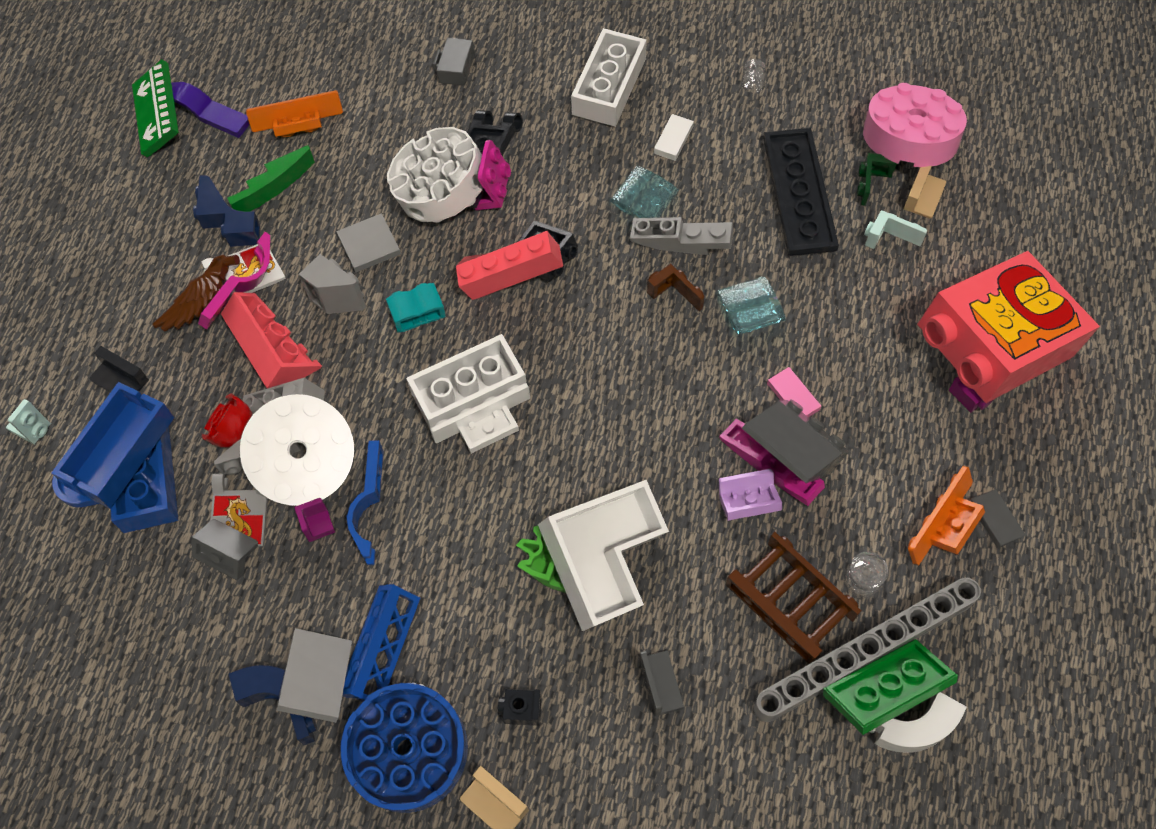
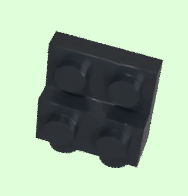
(565, 239)

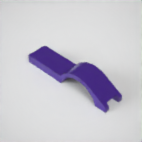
(209, 110)

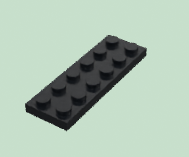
(800, 192)

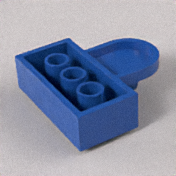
(146, 499)

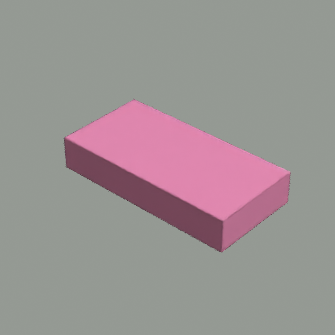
(788, 386)

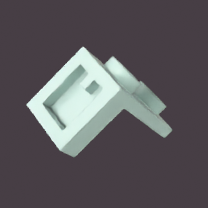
(28, 422)

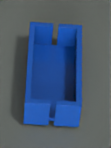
(113, 445)

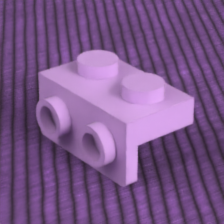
(749, 494)

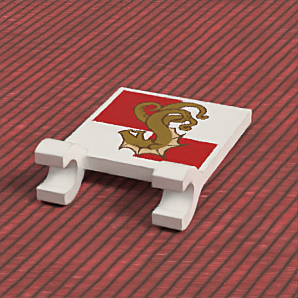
(250, 265)

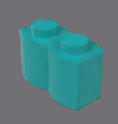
(415, 307)

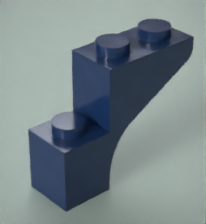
(212, 212)

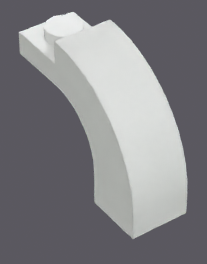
(917, 735)

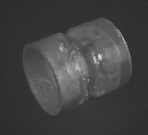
(865, 575)

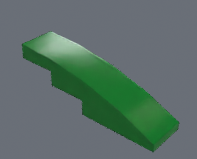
(279, 176)

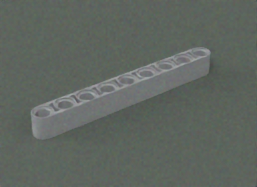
(879, 641)

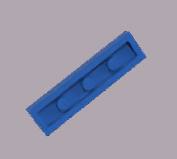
(373, 635)

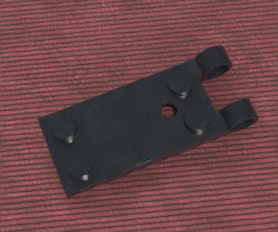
(483, 129)

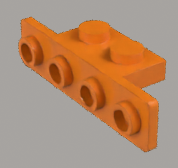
(295, 114)
(950, 520)

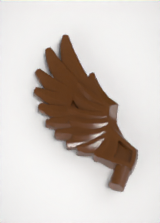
(197, 294)

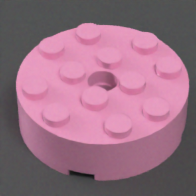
(914, 125)

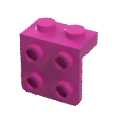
(493, 177)

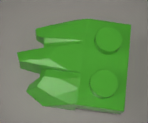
(540, 563)

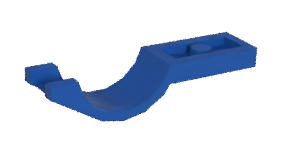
(370, 496)

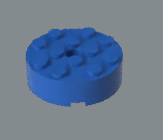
(429, 768)

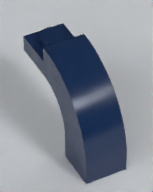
(263, 683)

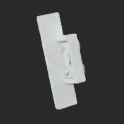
(485, 422)

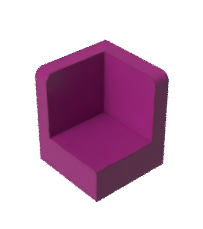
(314, 519)

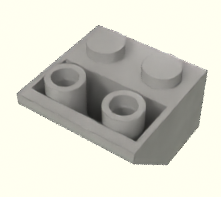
(331, 286)

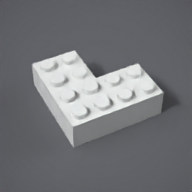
(589, 548)

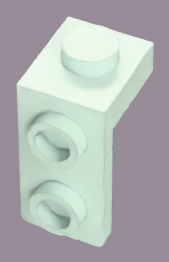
(896, 226)

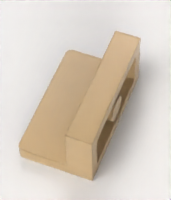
(925, 193)
(493, 802)

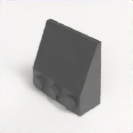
(797, 440)

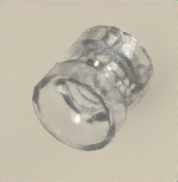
(754, 75)

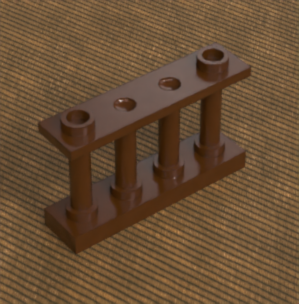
(786, 624)

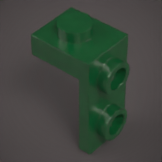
(873, 166)

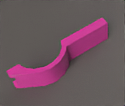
(237, 284)

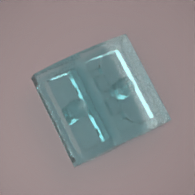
(644, 194)
(751, 305)

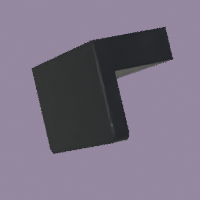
(115, 370)

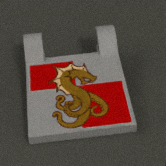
(239, 508)

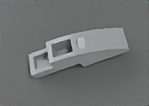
(676, 236)

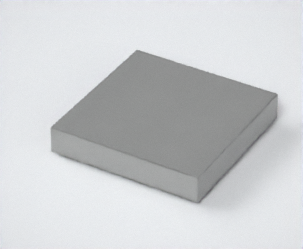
(368, 242)

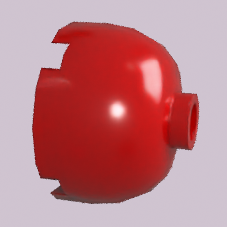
(227, 422)

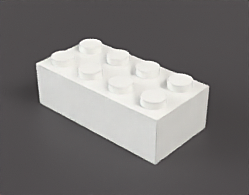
(608, 77)
(465, 380)

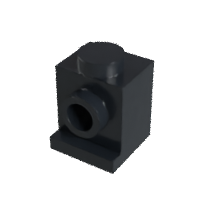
(528, 715)

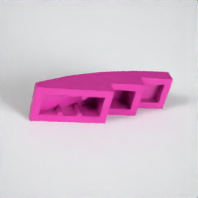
(762, 459)

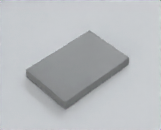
(314, 675)

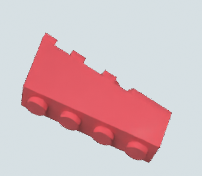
(509, 265)
(266, 341)

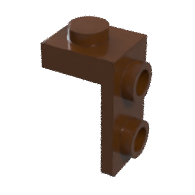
(670, 276)

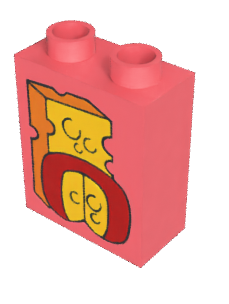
(1006, 326)

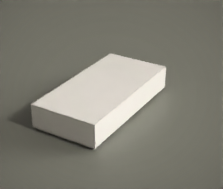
(673, 137)

